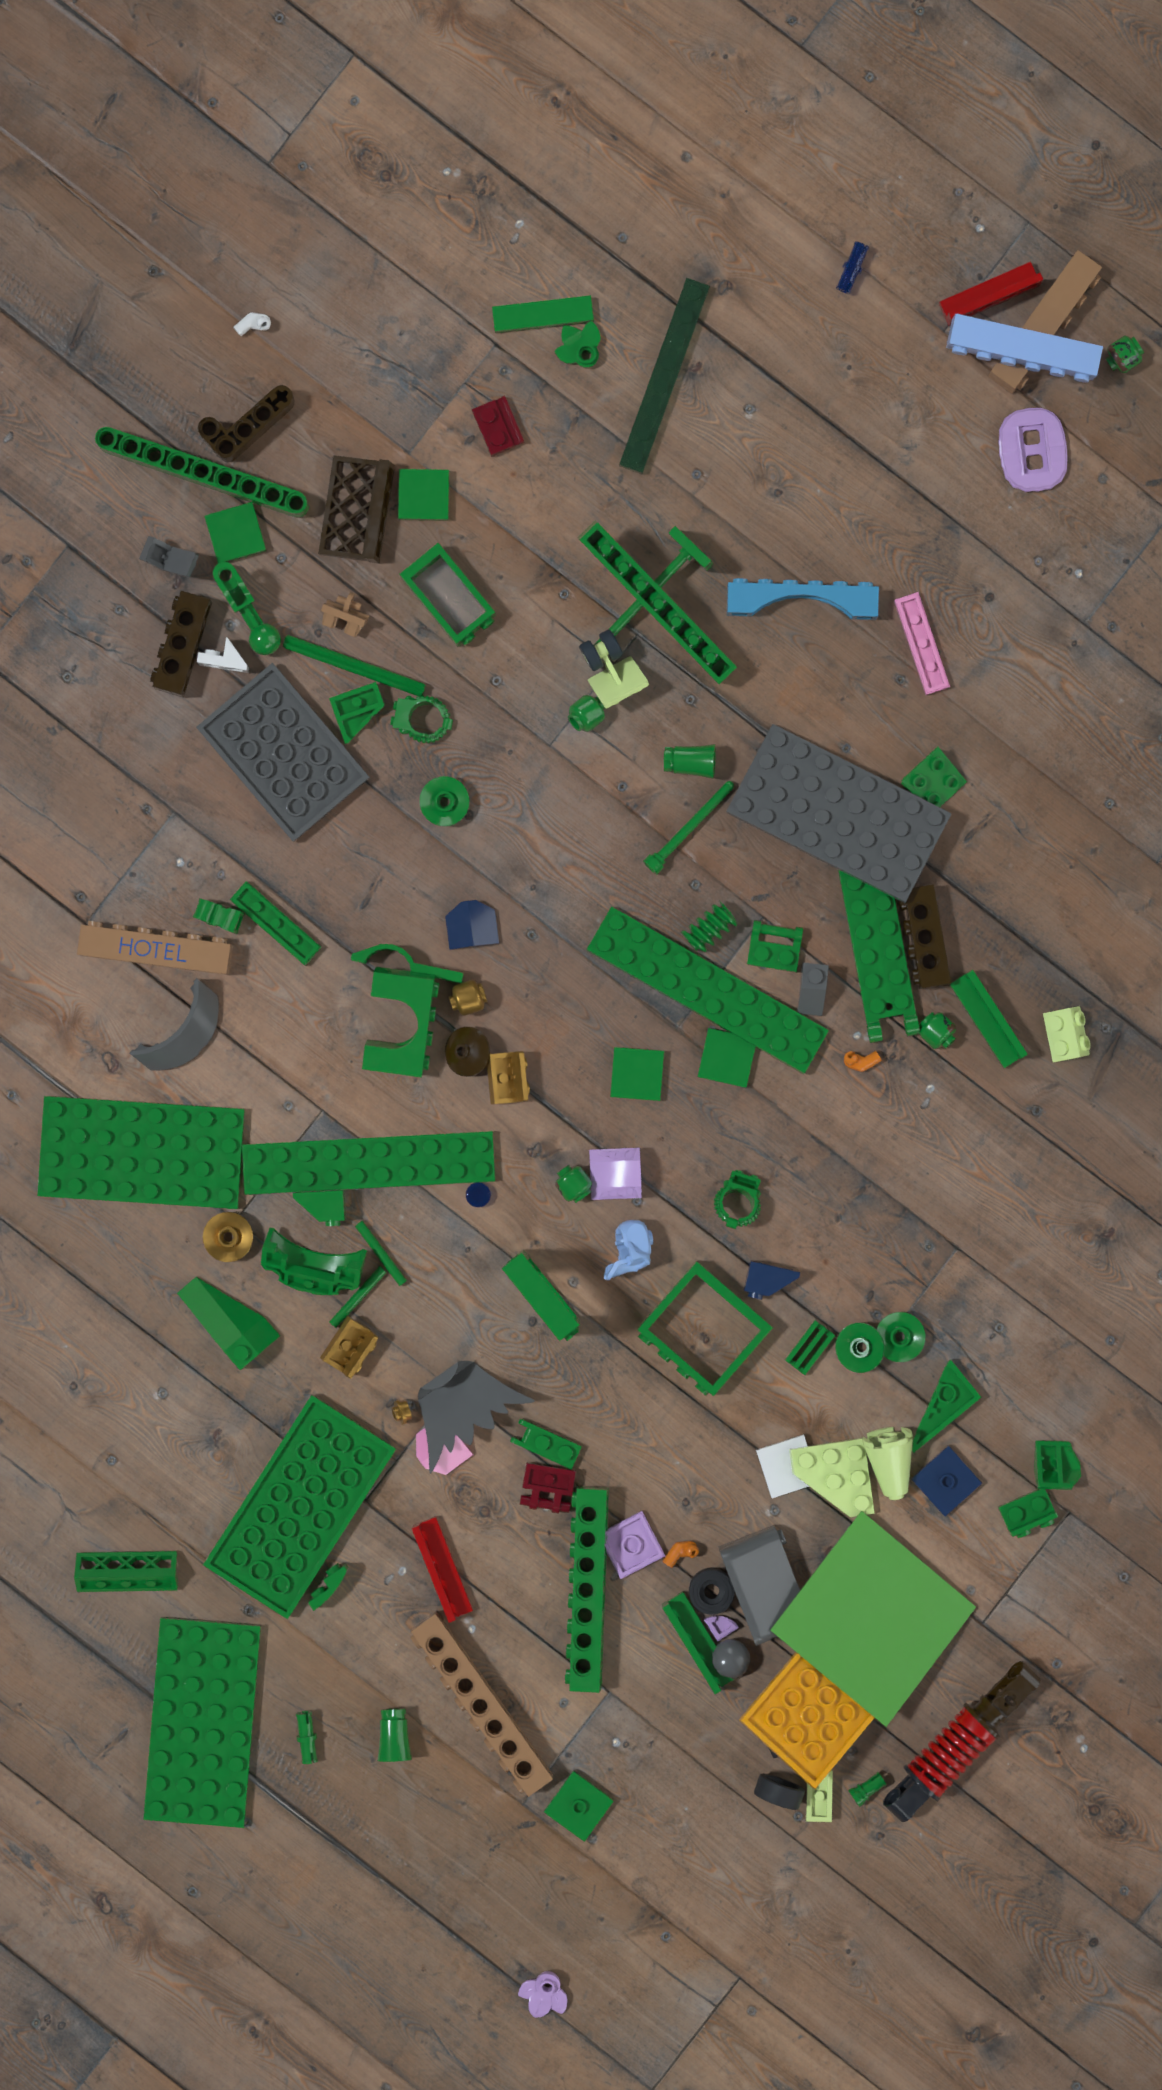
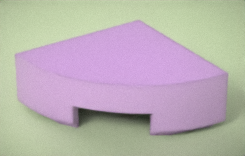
(720, 1625)

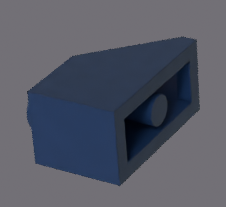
(767, 1279)

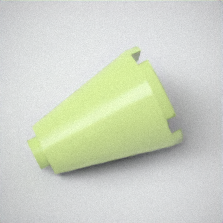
(890, 1459)

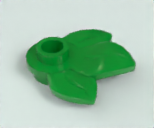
(578, 342)

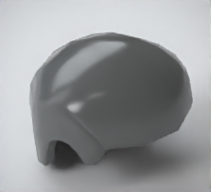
(731, 1658)

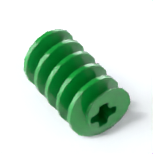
(709, 927)

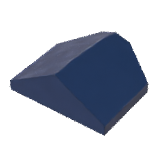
(471, 925)

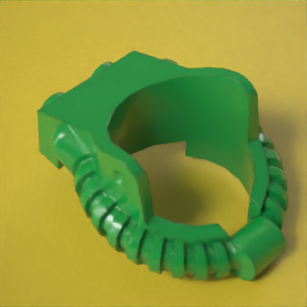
(404, 710)
(746, 1186)

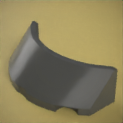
(189, 1038)

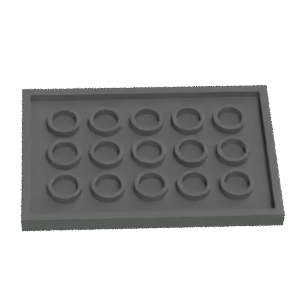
(283, 752)

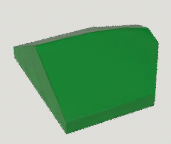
(1056, 1465)

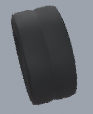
(711, 1605)

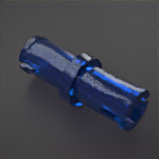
(852, 267)

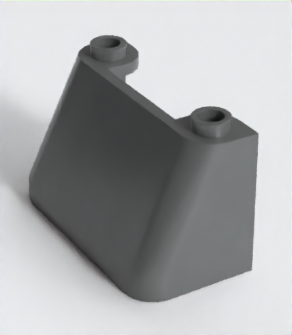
(760, 1579)

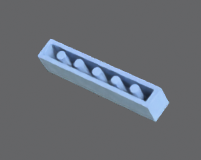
(1024, 347)

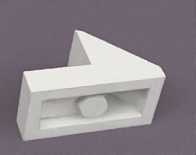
(229, 661)

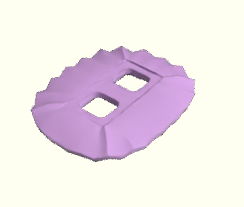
(1051, 448)

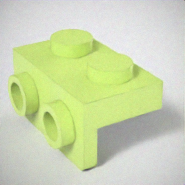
(1066, 1034)

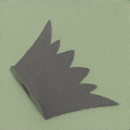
(459, 1400)

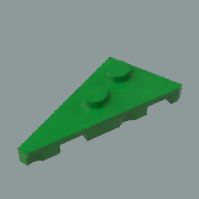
(949, 1400)

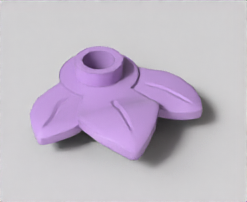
(542, 1997)

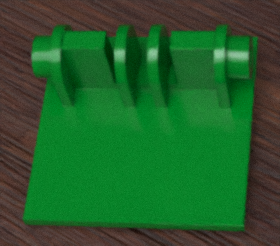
(934, 778)

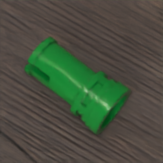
(866, 1789)

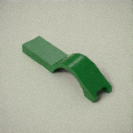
(443, 974)

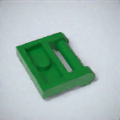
(772, 954)

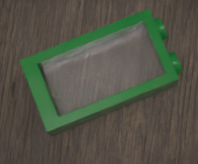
(448, 595)

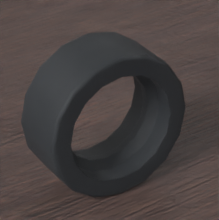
(779, 1791)

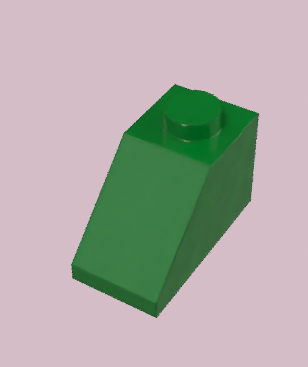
(324, 1205)

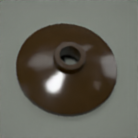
(476, 1051)

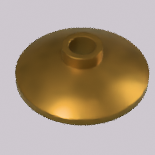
(217, 1245)

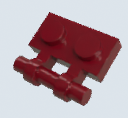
(551, 1480)

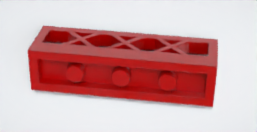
(991, 292)
(442, 1568)

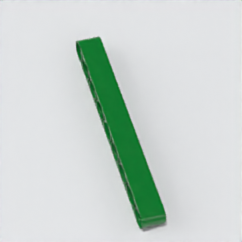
(191, 466)

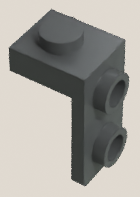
(168, 557)

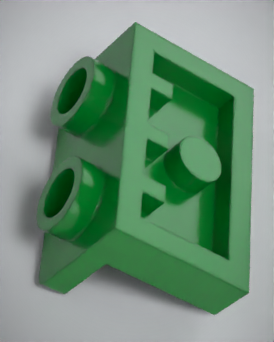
(1028, 1512)

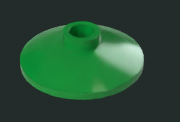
(444, 788)
(913, 1336)
(848, 1347)

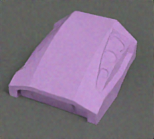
(615, 1173)

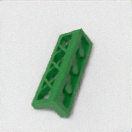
(988, 1019)
(147, 1578)
(694, 1638)

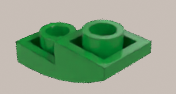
(332, 1580)

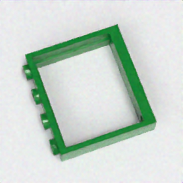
(542, 1296)
(683, 1367)

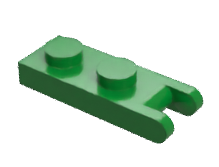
(548, 1444)

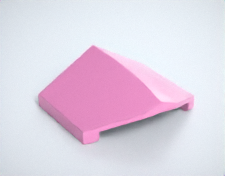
(447, 1460)

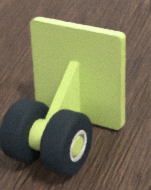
(617, 680)

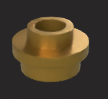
(401, 1412)

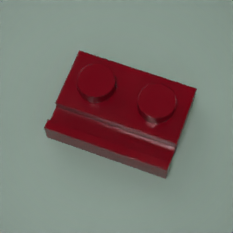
(497, 426)

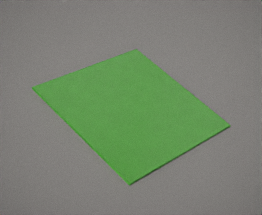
(873, 1618)

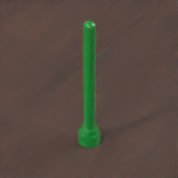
(656, 861)

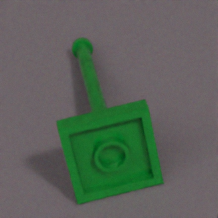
(687, 552)

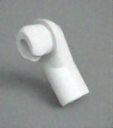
(253, 321)

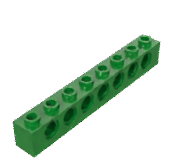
(657, 602)
(576, 1678)

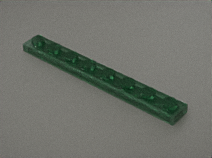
(664, 376)

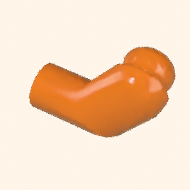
(859, 1062)
(681, 1549)

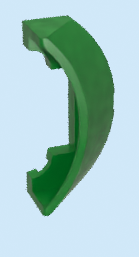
(309, 1269)

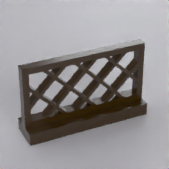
(377, 509)

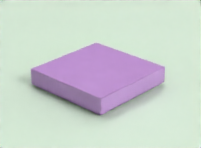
(632, 1545)

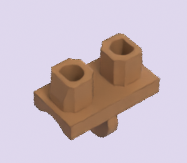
(354, 618)

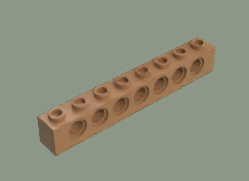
(525, 1782)

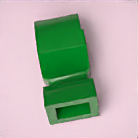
(218, 915)

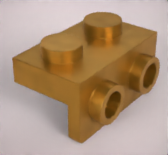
(507, 1077)
(350, 1347)

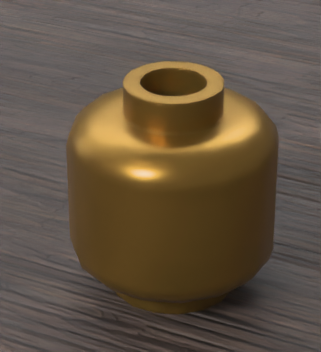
(468, 997)

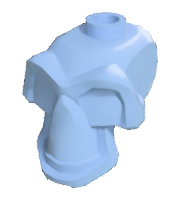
(634, 1248)

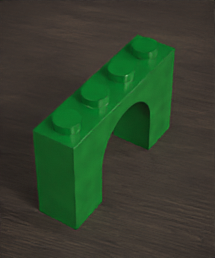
(417, 991)

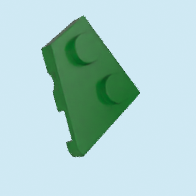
(356, 709)

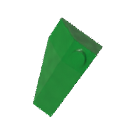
(232, 1325)

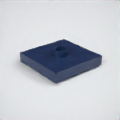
(946, 1480)

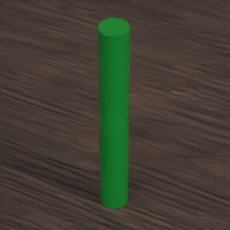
(380, 1253)
(357, 1297)

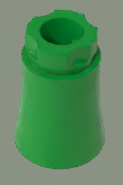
(691, 760)
(394, 1736)

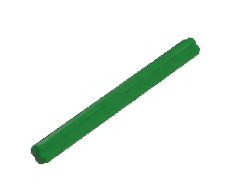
(353, 665)

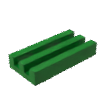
(823, 1330)

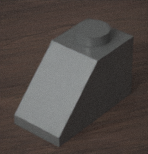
(812, 989)

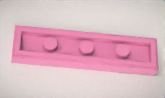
(921, 643)

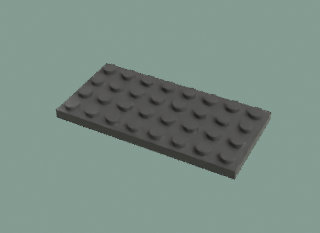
(839, 813)

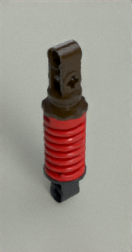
(963, 1742)

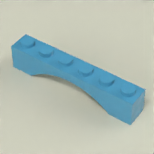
(854, 601)

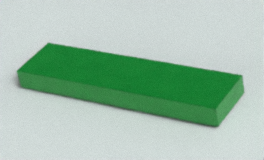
(542, 314)
(275, 923)

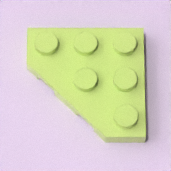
(836, 1473)

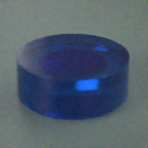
(478, 1194)

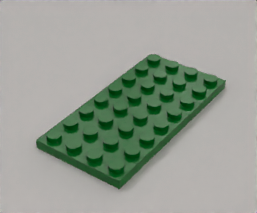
(141, 1152)
(299, 1506)
(202, 1722)

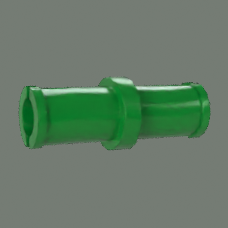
(306, 1737)

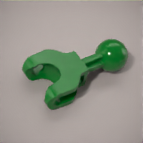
(264, 637)

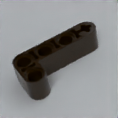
(250, 420)

